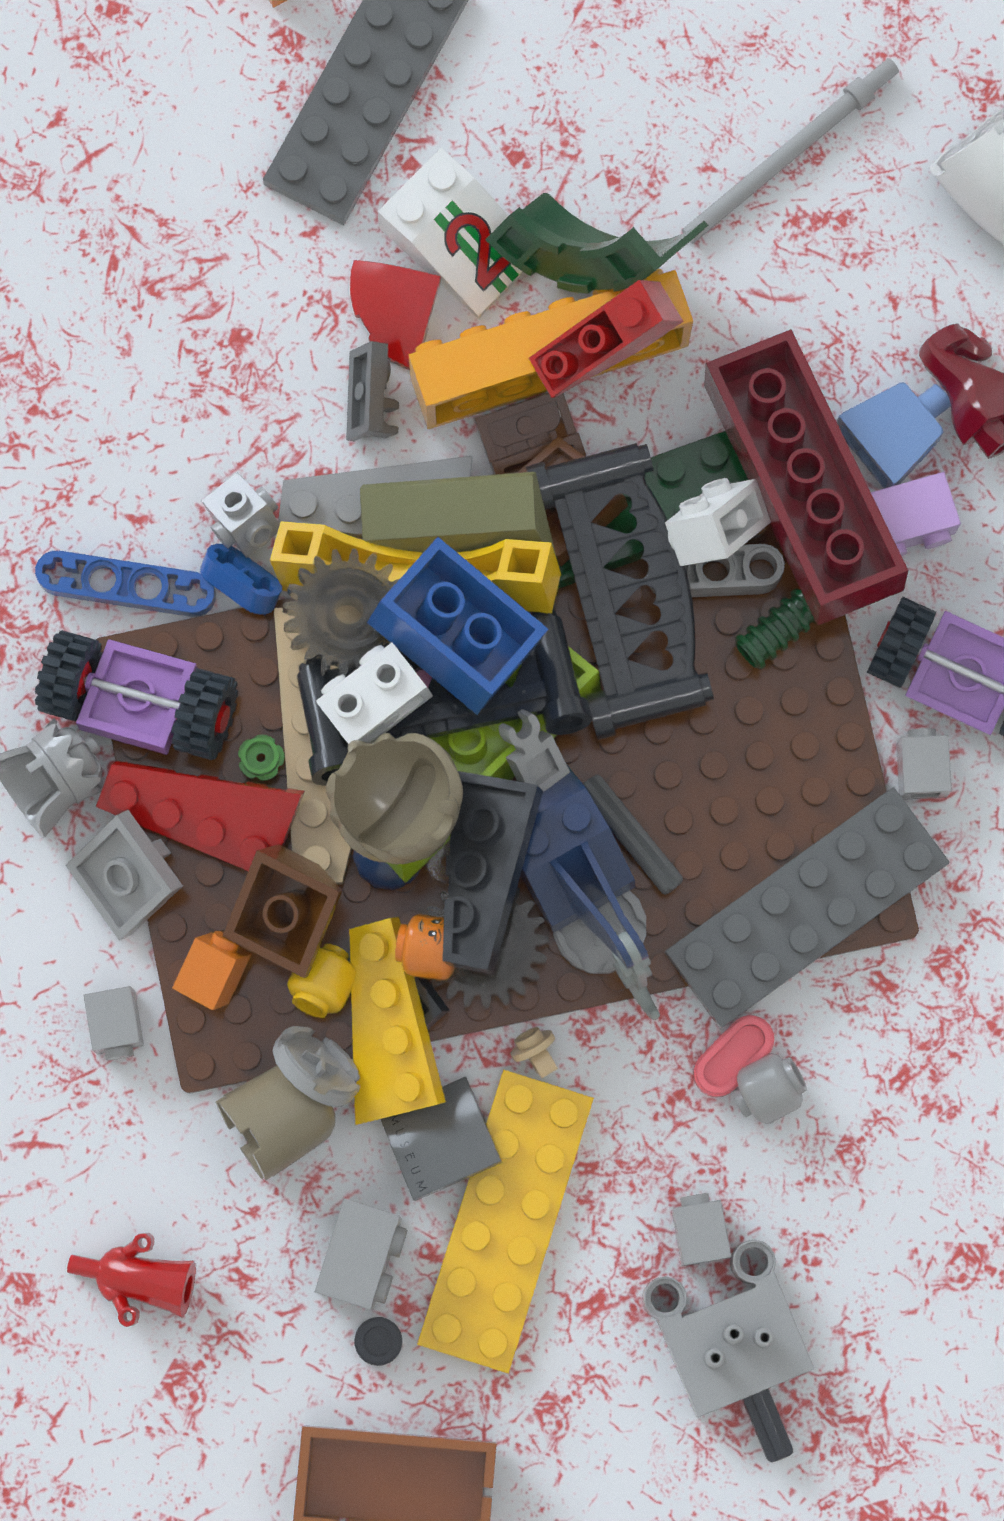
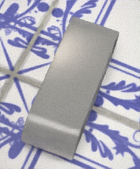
(739, 579)

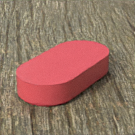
(737, 1047)

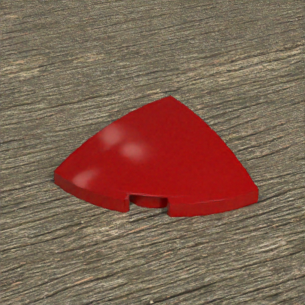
(393, 305)

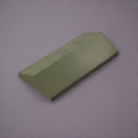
(458, 510)

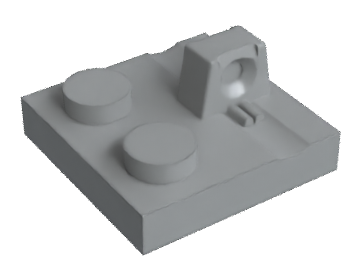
(124, 874)

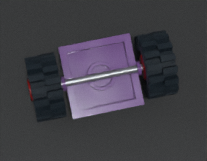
(957, 670)
(136, 695)

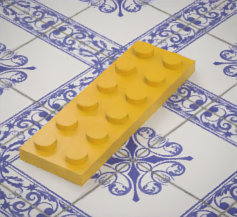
(506, 1223)

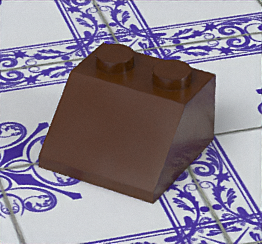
(284, 909)

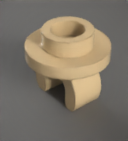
(533, 1046)

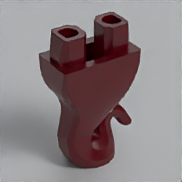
(972, 388)

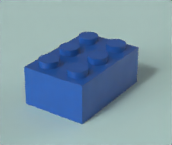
(457, 625)

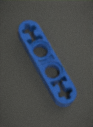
(124, 589)

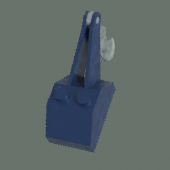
(578, 868)

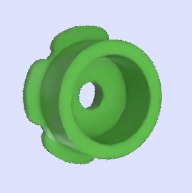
(260, 745)

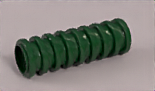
(775, 630)

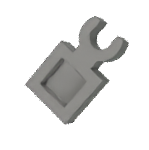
(536, 753)

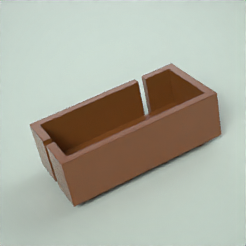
(392, 1476)

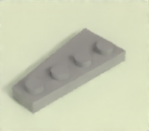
(336, 497)

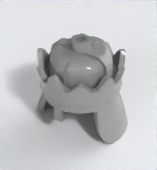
(51, 774)

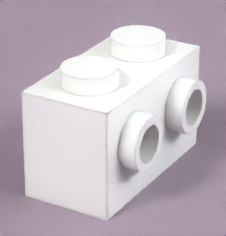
(717, 521)
(373, 695)

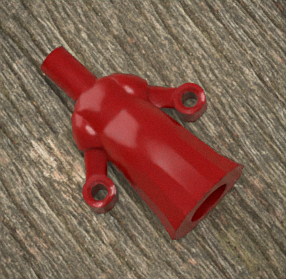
(146, 1280)

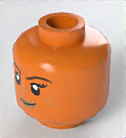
(421, 948)

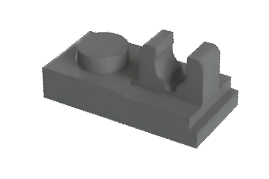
(366, 385)

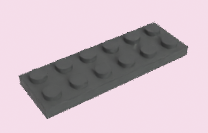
(360, 102)
(806, 907)

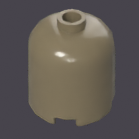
(275, 1121)

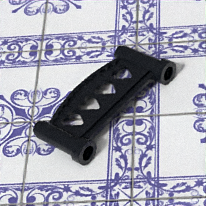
(542, 686)
(631, 689)

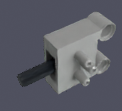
(737, 1348)

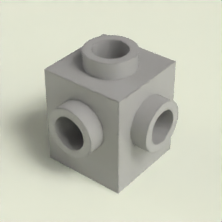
(242, 515)

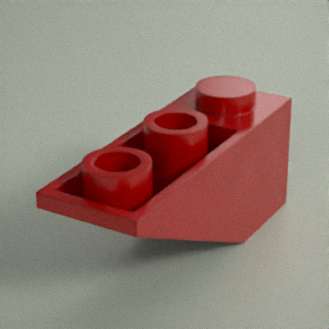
(606, 336)

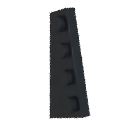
(485, 867)

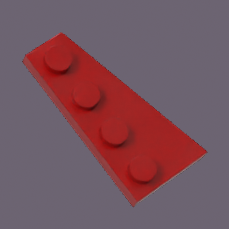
(201, 810)

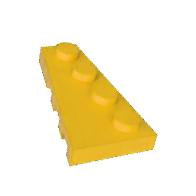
(388, 1029)

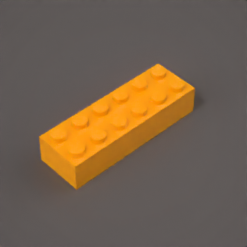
(493, 365)

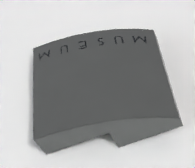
(442, 1142)

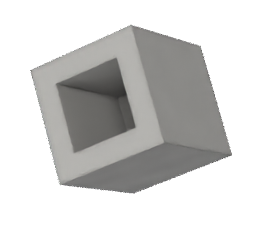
(923, 765)
(114, 1022)
(700, 1230)

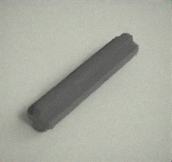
(633, 836)

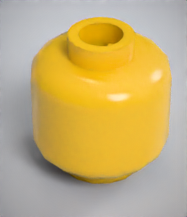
(326, 985)

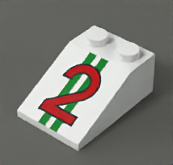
(443, 227)

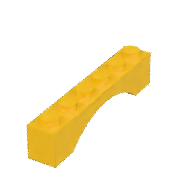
(518, 567)

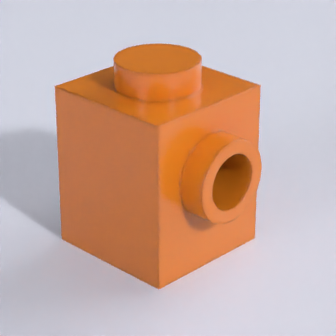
(212, 970)

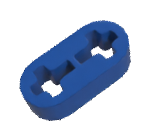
(240, 579)

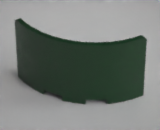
(576, 255)

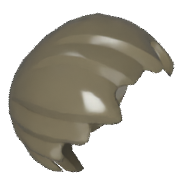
(395, 797)

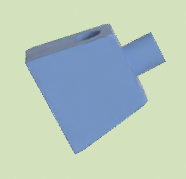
(894, 430)

